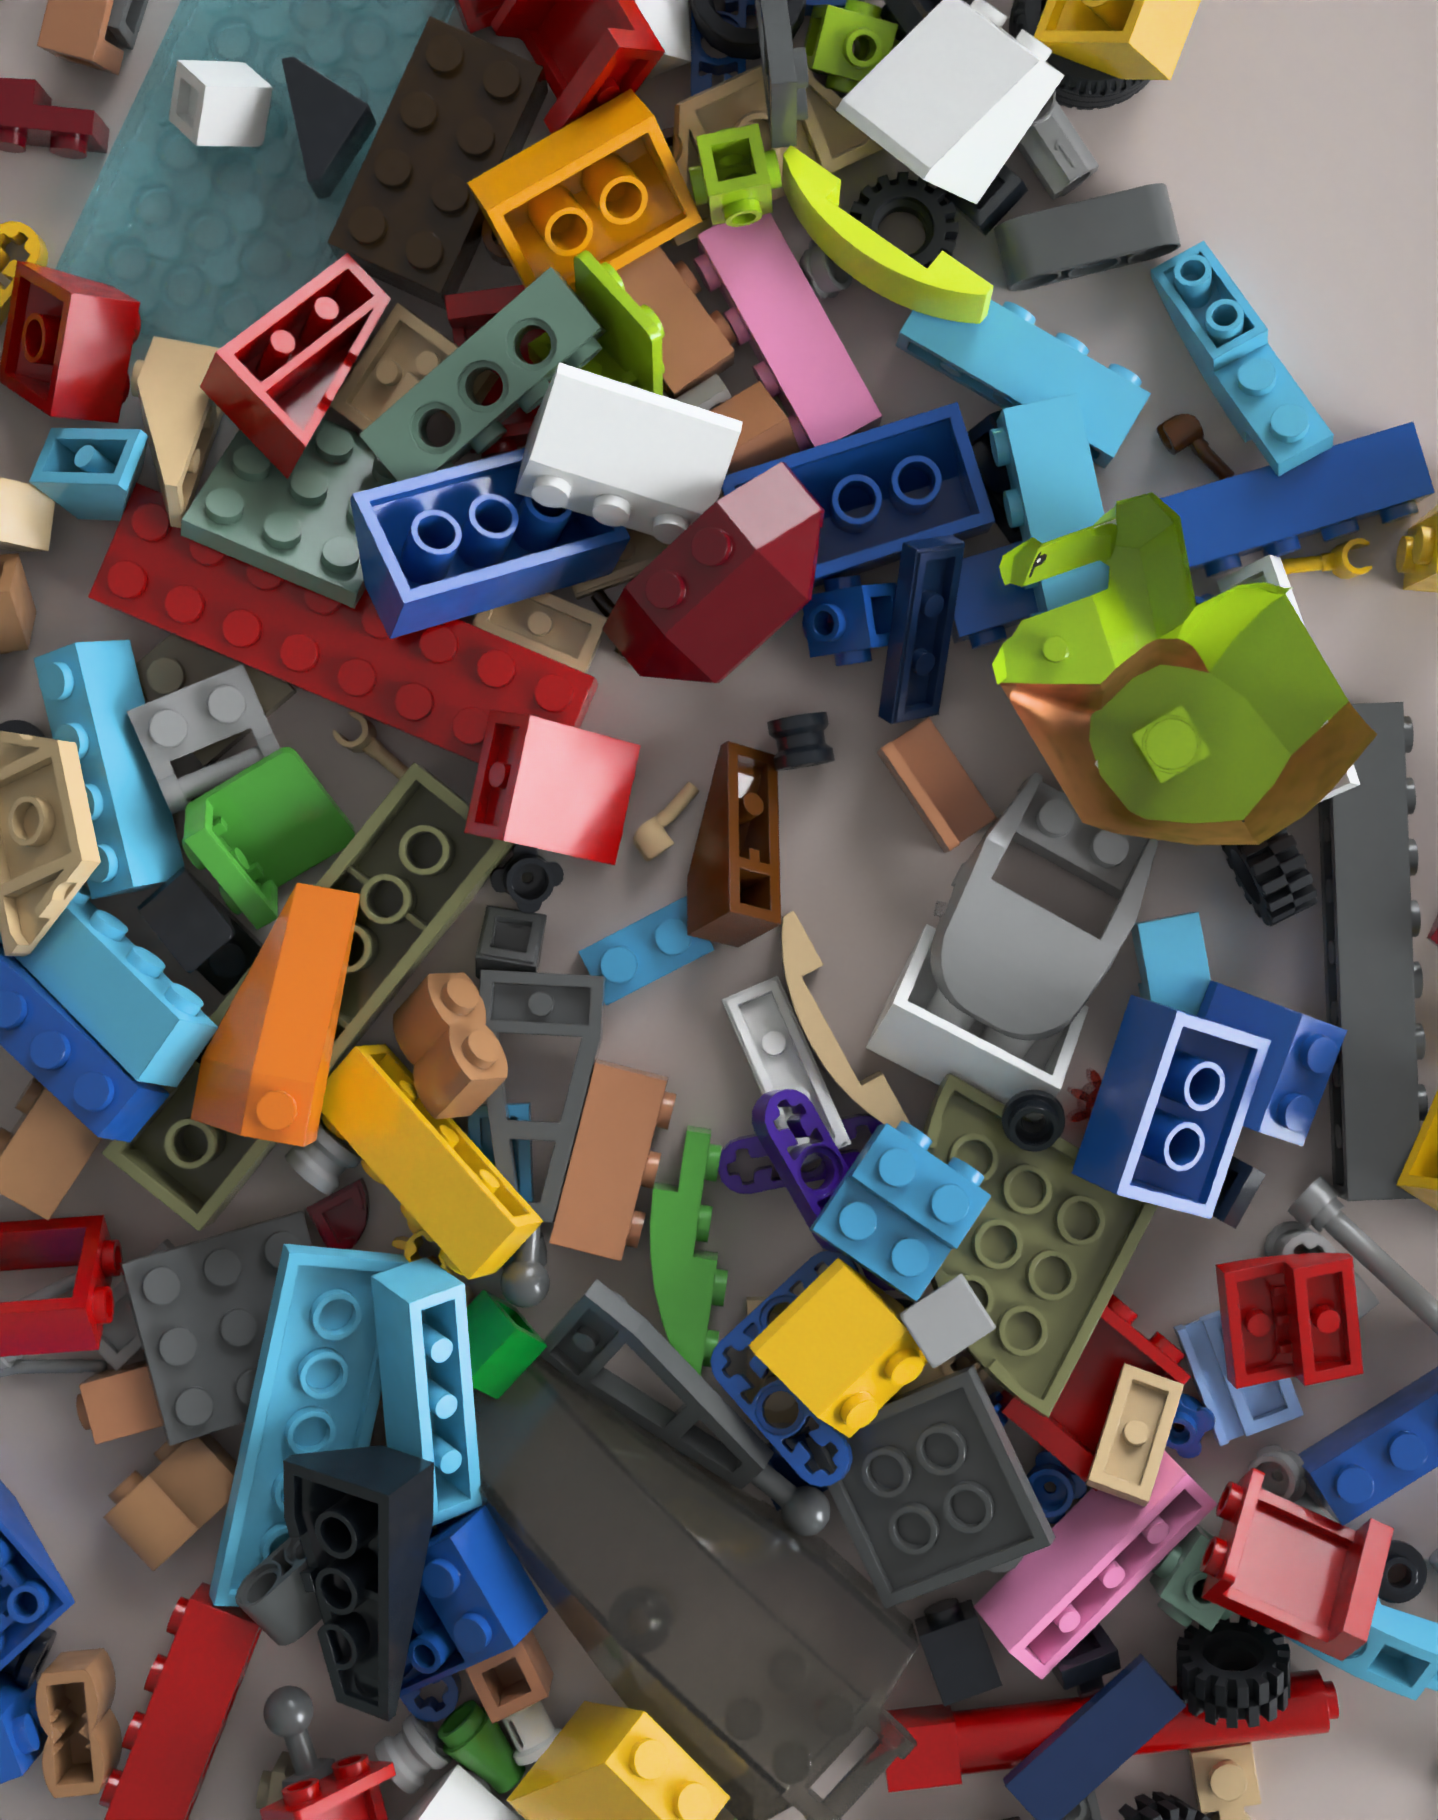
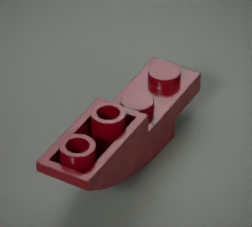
(32, 121)

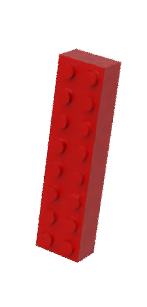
(420, 683)

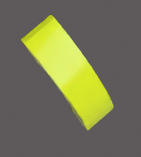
(941, 290)

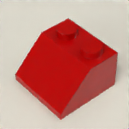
(69, 344)

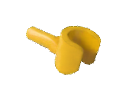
(1333, 561)

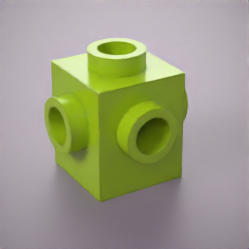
(831, 42)
(735, 175)

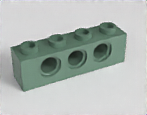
(547, 304)

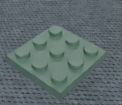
(295, 524)

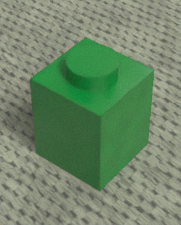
(499, 1344)

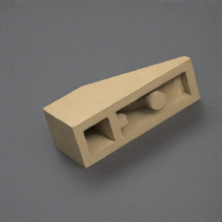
(176, 417)

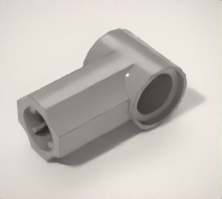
(1056, 151)

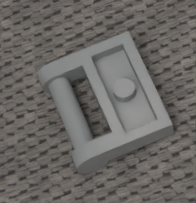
(197, 719)

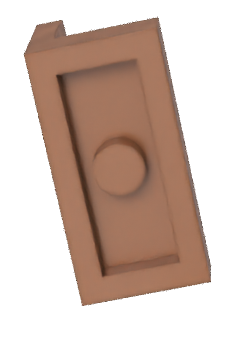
(936, 785)

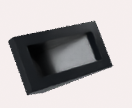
(328, 125)

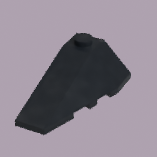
(365, 1545)

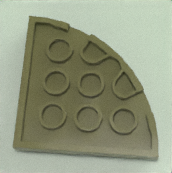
(1039, 1249)

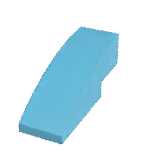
(1172, 961)

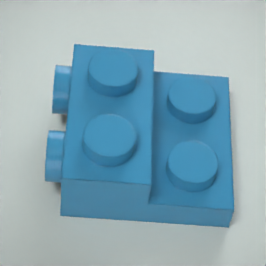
(901, 1209)

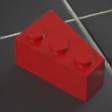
(294, 359)

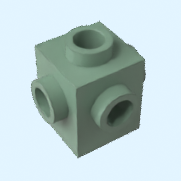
(1181, 1583)

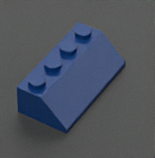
(888, 489)
(471, 544)

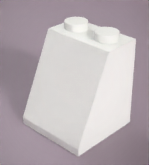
(955, 96)

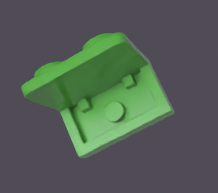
(264, 832)

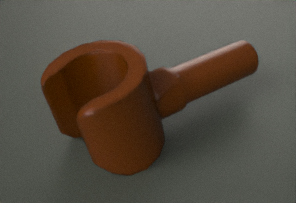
(1186, 431)

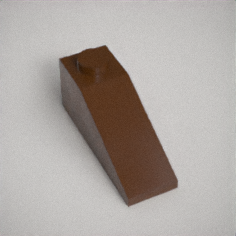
(737, 851)

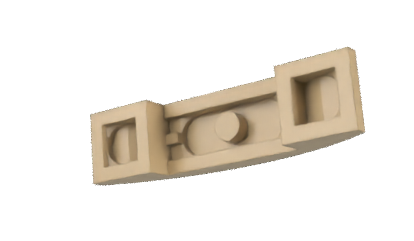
(798, 960)

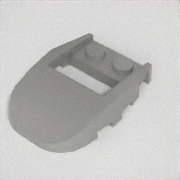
(1011, 957)

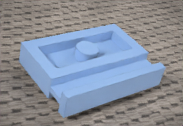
(1235, 1410)

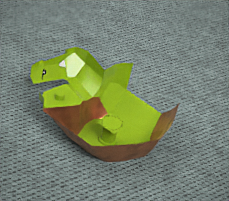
(1181, 703)

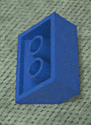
(1170, 1108)

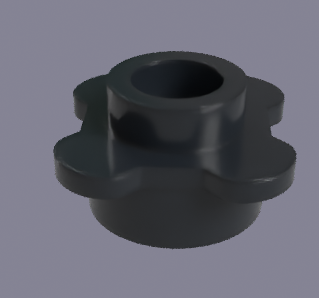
(532, 893)

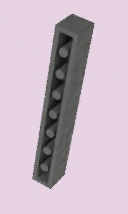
(1371, 964)

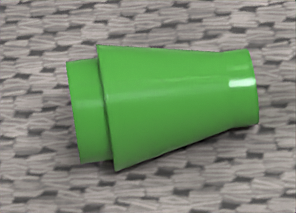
(480, 1746)

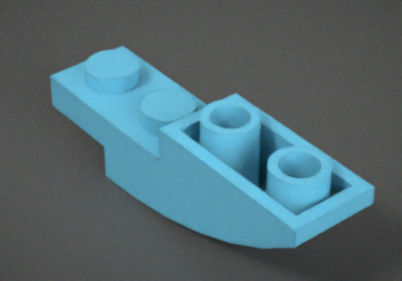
(1237, 361)
(1397, 1654)

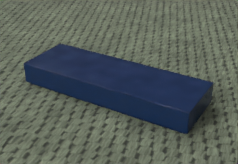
(921, 628)
(1094, 1741)

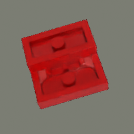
(1290, 1318)

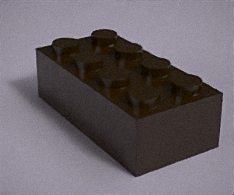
(448, 122)

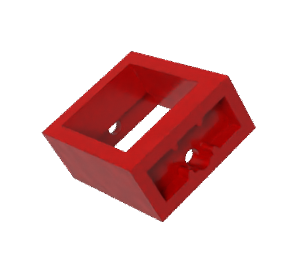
(59, 1323)

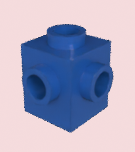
(849, 619)

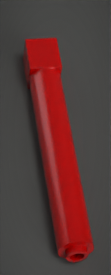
(1005, 1735)

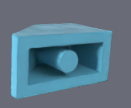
(91, 470)

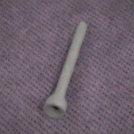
(1323, 1210)

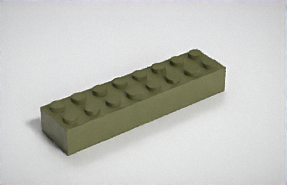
(413, 884)

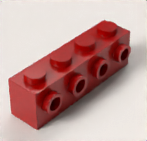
(186, 1713)

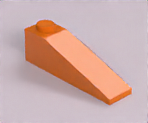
(276, 1040)

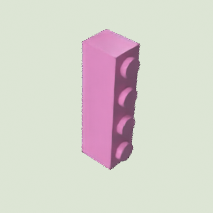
(787, 331)
(1090, 1566)

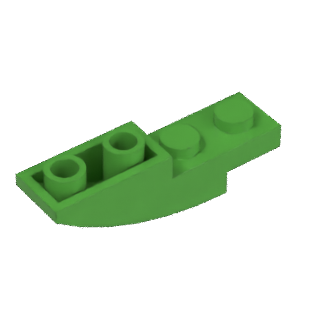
(683, 1276)

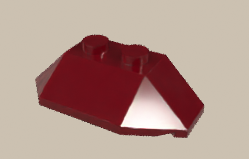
(722, 583)

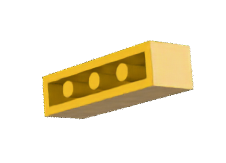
(426, 1163)

